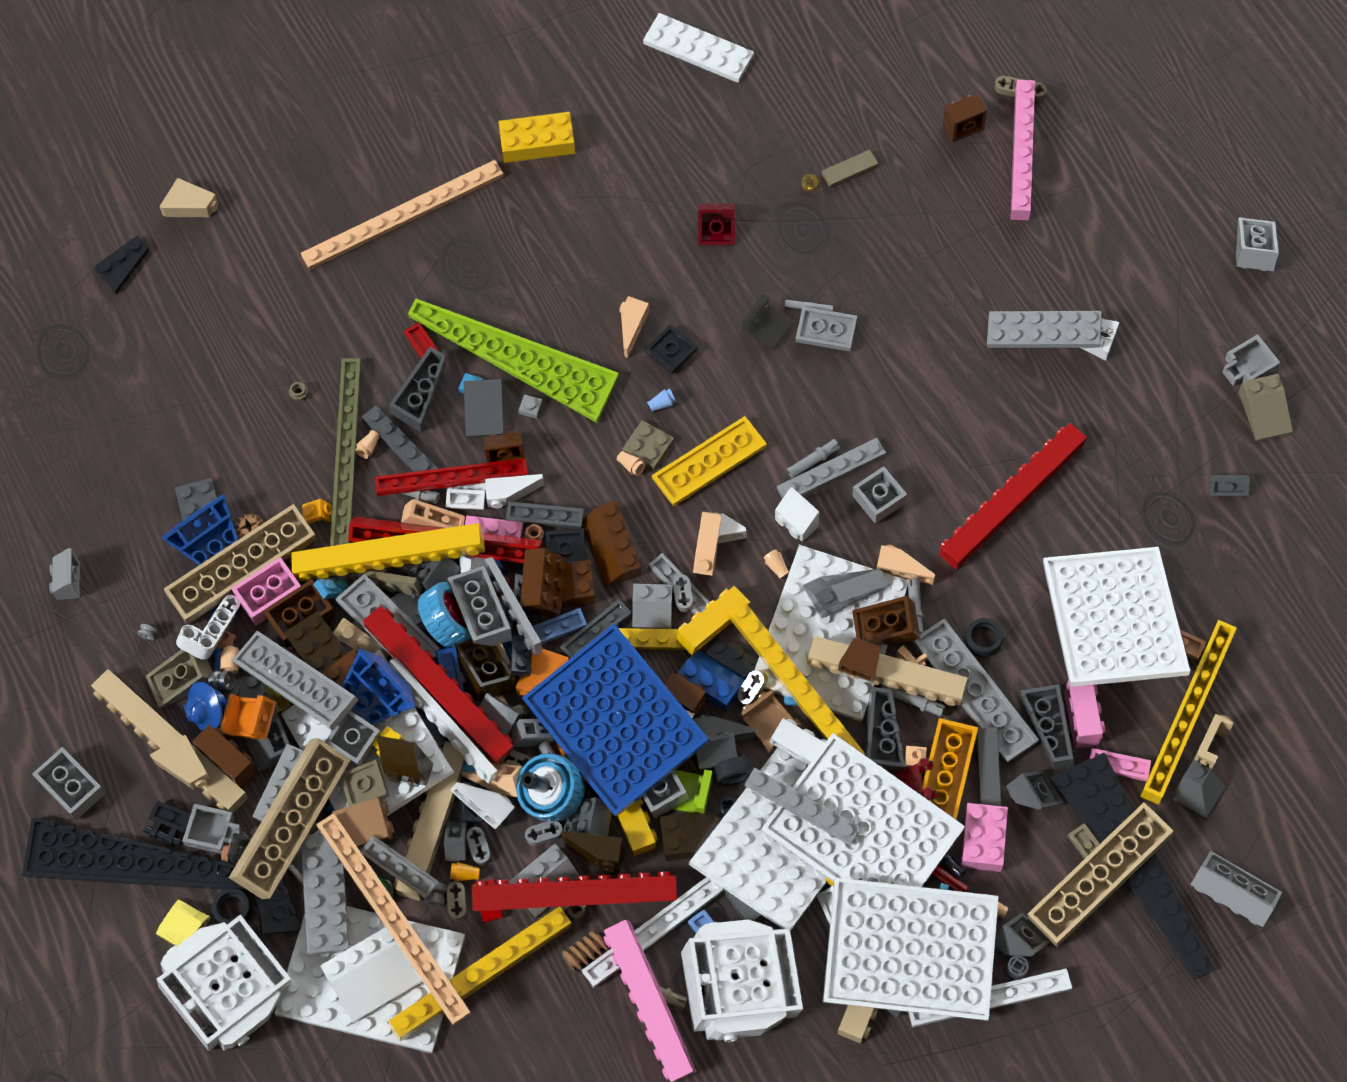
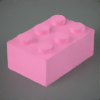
(265, 589)
(1084, 715)
(984, 837)

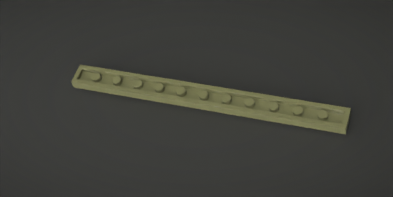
(345, 450)

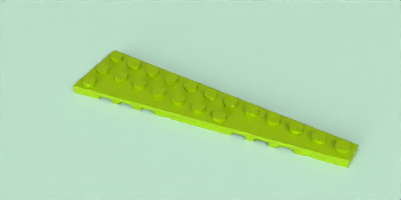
(557, 374)

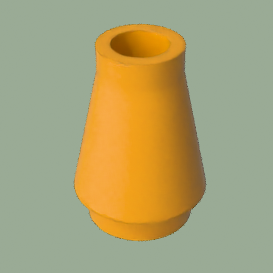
(463, 872)

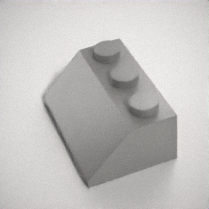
(550, 864)

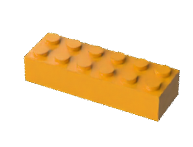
(951, 761)

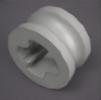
(147, 631)

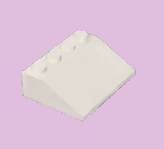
(370, 974)

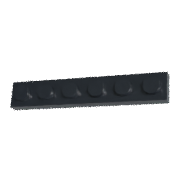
(520, 655)

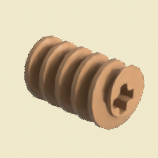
(584, 951)

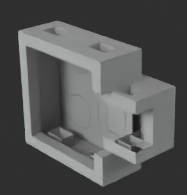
(1250, 361)
(210, 829)

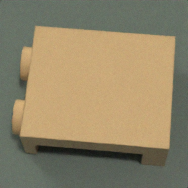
(1221, 726)

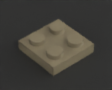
(648, 444)
(364, 783)

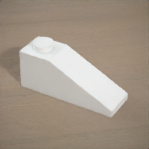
(510, 489)
(487, 804)

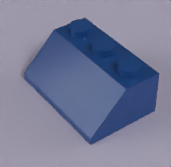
(717, 680)

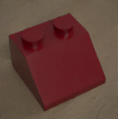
(716, 224)

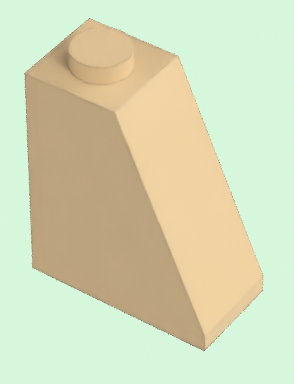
(188, 201)
(182, 762)

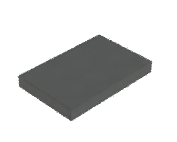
(483, 408)
(499, 712)

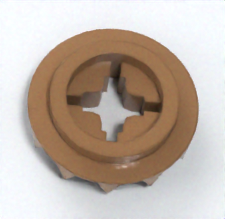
(241, 524)

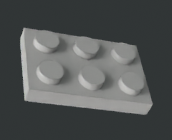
(826, 328)

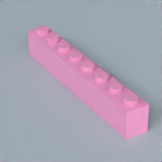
(1022, 150)
(650, 1001)

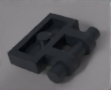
(169, 817)

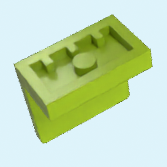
(697, 789)

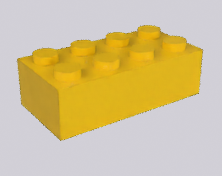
(536, 137)

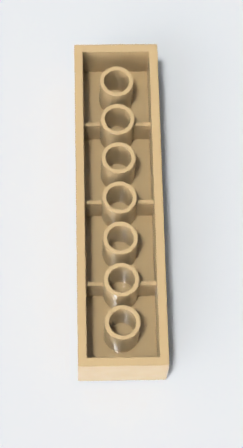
(212, 580)
(289, 818)
(1100, 874)

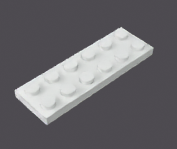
(698, 47)

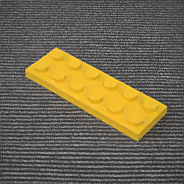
(709, 461)

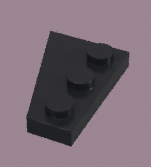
(118, 265)

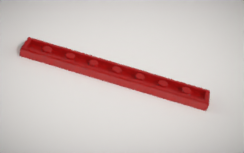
(448, 477)

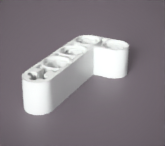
(203, 643)

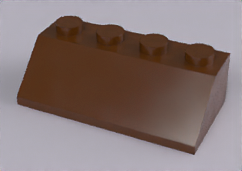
(611, 544)

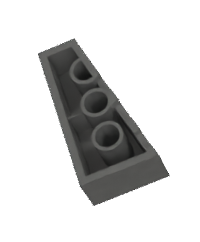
(416, 394)
(1049, 720)
(882, 731)

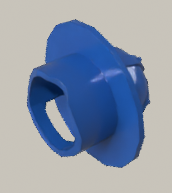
(205, 706)

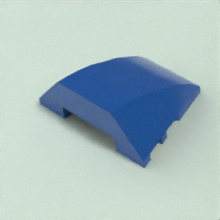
(204, 532)
(377, 688)

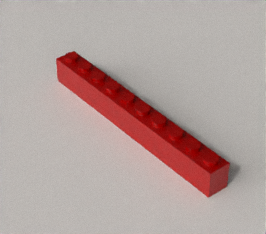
(1012, 496)
(496, 546)
(440, 687)
(573, 892)

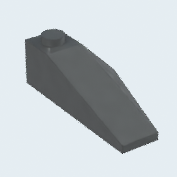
(841, 590)

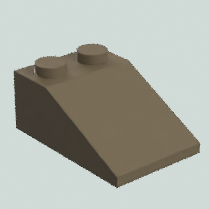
(1266, 407)
(175, 677)

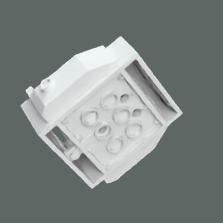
(239, 1003)
(742, 1005)

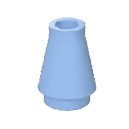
(662, 400)

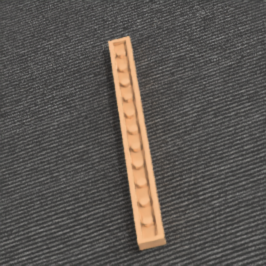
(402, 215)
(393, 919)

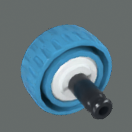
(550, 787)

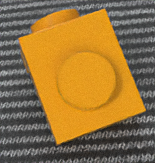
(317, 511)

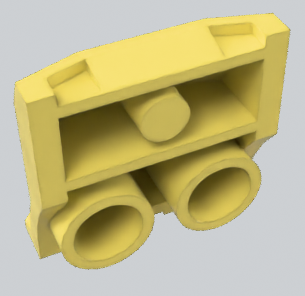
(181, 923)

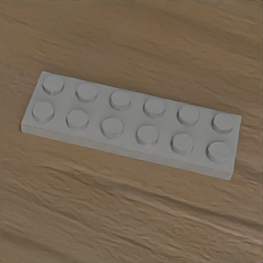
(1044, 329)
(365, 597)
(324, 897)

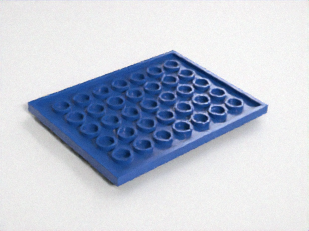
(615, 720)

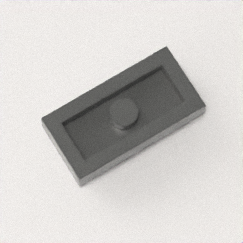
(1229, 485)

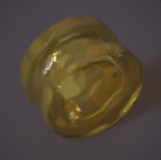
(809, 177)

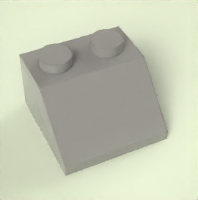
(65, 575)
(652, 606)

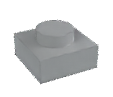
(530, 406)

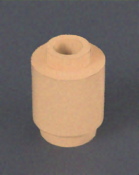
(226, 659)

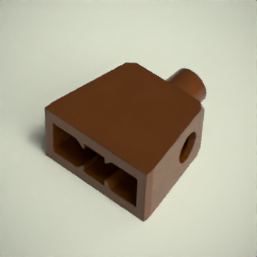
(861, 658)

